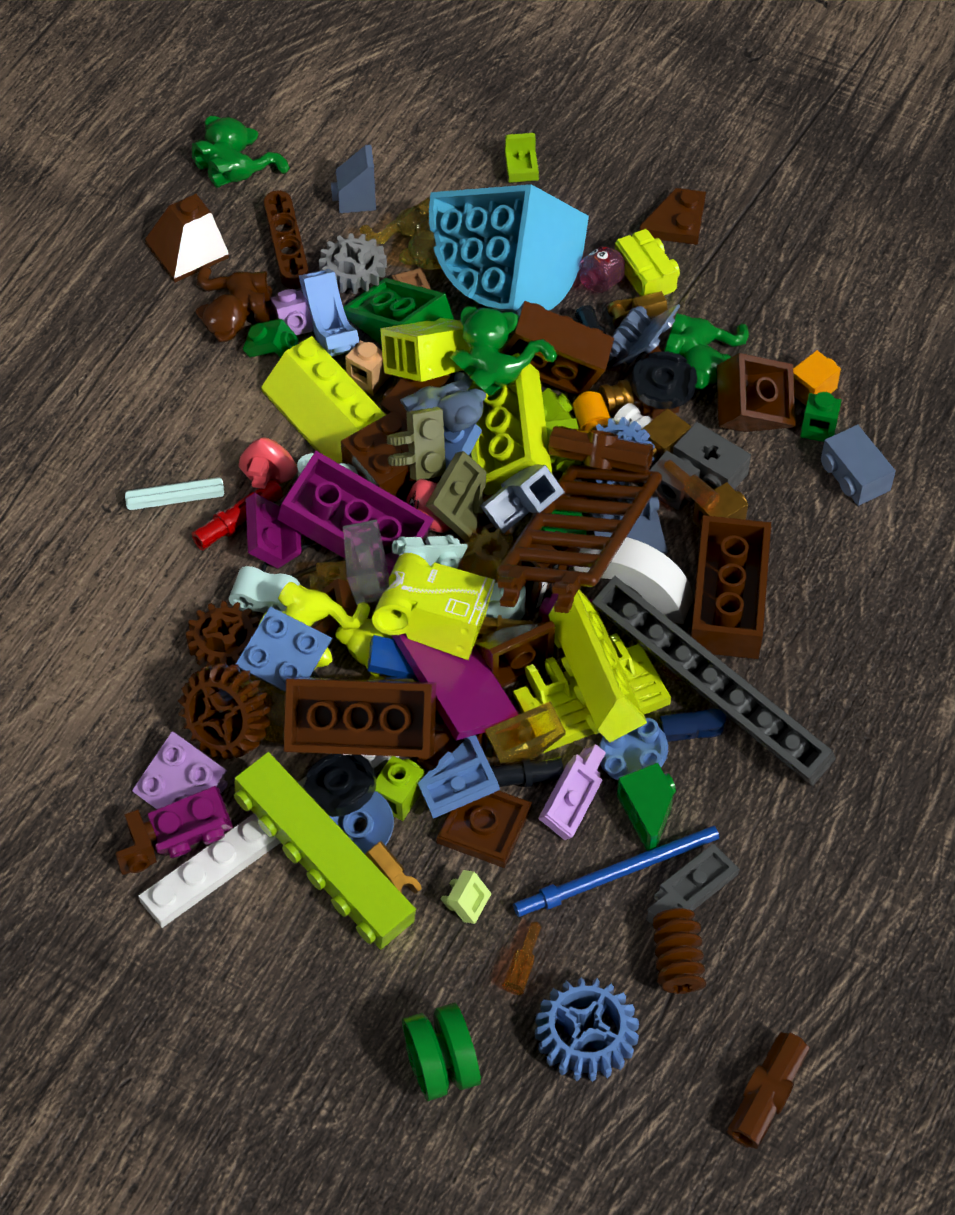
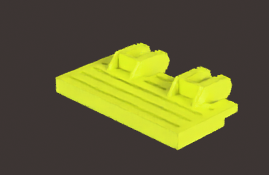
(639, 670)

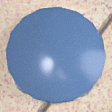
(634, 750)

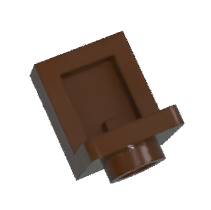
(141, 855)

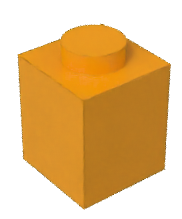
(815, 376)

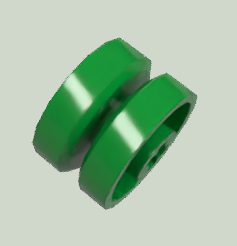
(447, 1049)

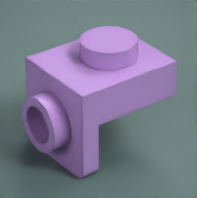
(294, 310)

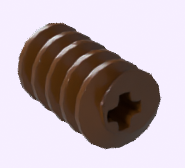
(678, 951)

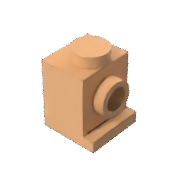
(366, 358)

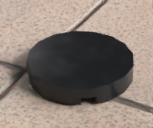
(664, 380)
(341, 783)

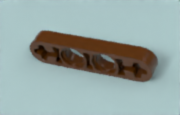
(285, 239)

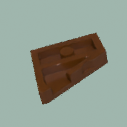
(678, 217)

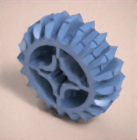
(563, 1010)

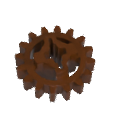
(220, 634)

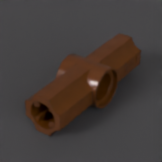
(601, 449)
(768, 1090)

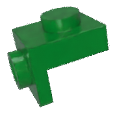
(269, 338)

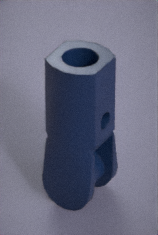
(693, 725)

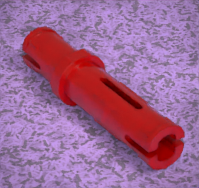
(226, 521)

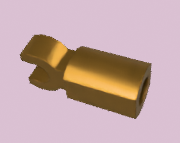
(391, 867)

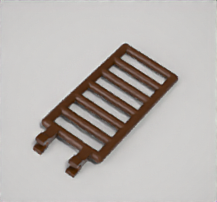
(569, 582)

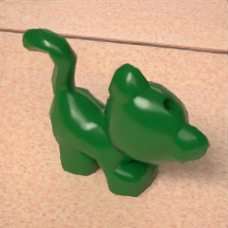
(222, 150)
(486, 333)
(691, 340)

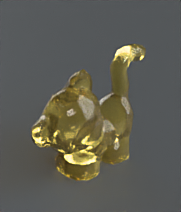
(413, 223)

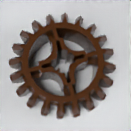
(225, 732)

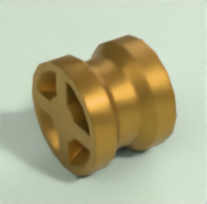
(616, 396)

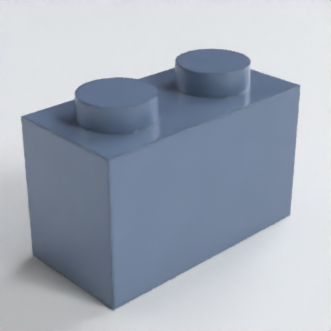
(857, 465)

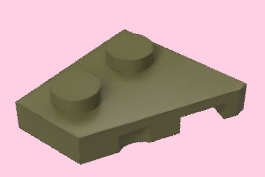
(459, 495)

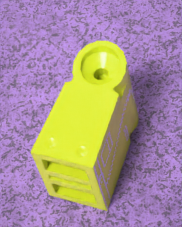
(422, 349)
(434, 605)

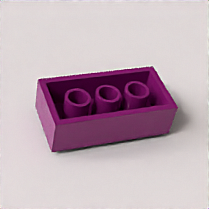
(334, 496)

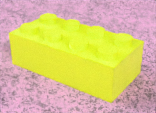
(512, 430)

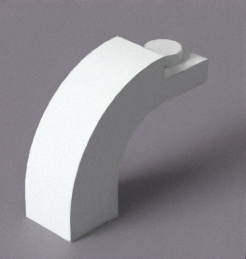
(651, 576)

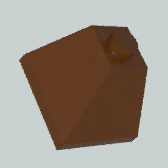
(186, 239)
(516, 648)

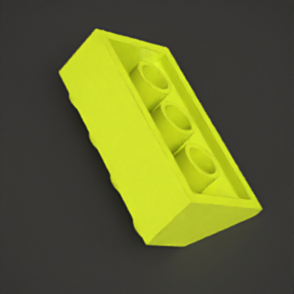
(319, 397)
(597, 670)

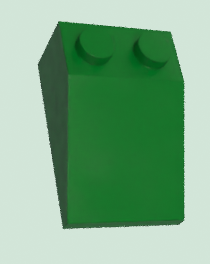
(394, 305)

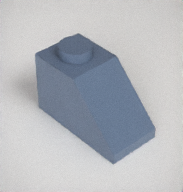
(355, 183)

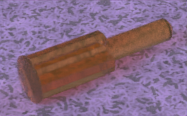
(694, 486)
(522, 963)

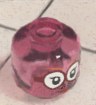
(602, 269)

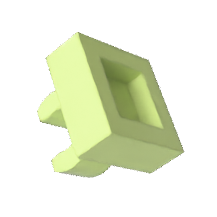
(467, 896)

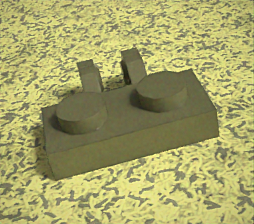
(424, 443)

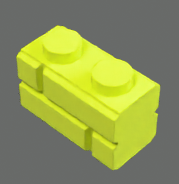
(647, 264)

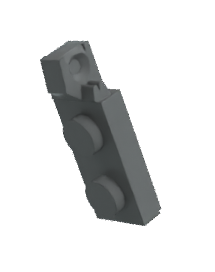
(694, 882)

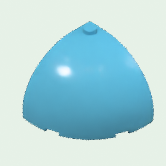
(508, 244)

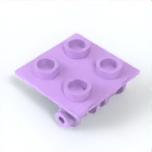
(178, 773)

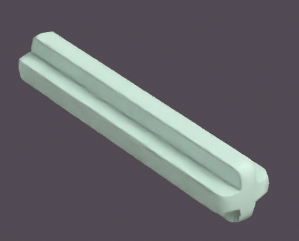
(174, 493)

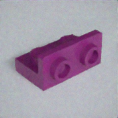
(268, 537)
(189, 822)

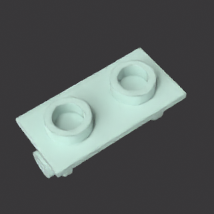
(438, 549)

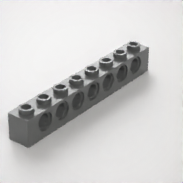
(714, 681)

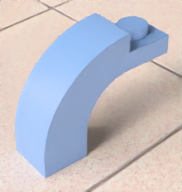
(327, 312)

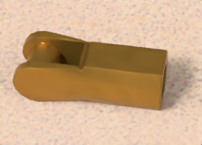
(653, 303)

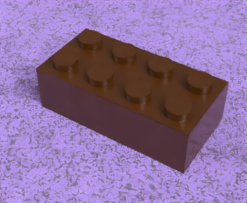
(731, 586)
(360, 717)

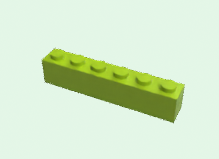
(323, 851)

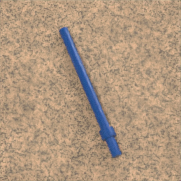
(553, 895)

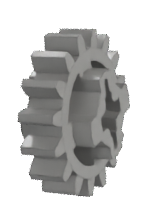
(354, 262)

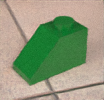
(647, 802)

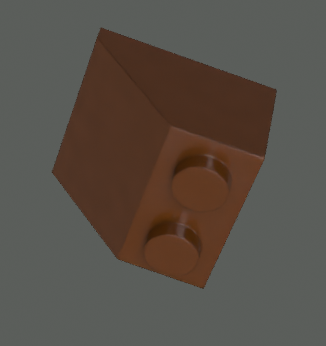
(755, 394)

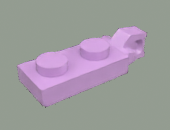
(573, 792)

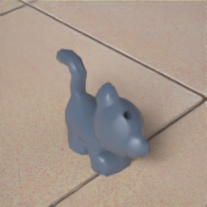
(459, 405)

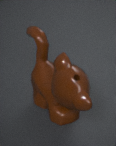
(229, 312)

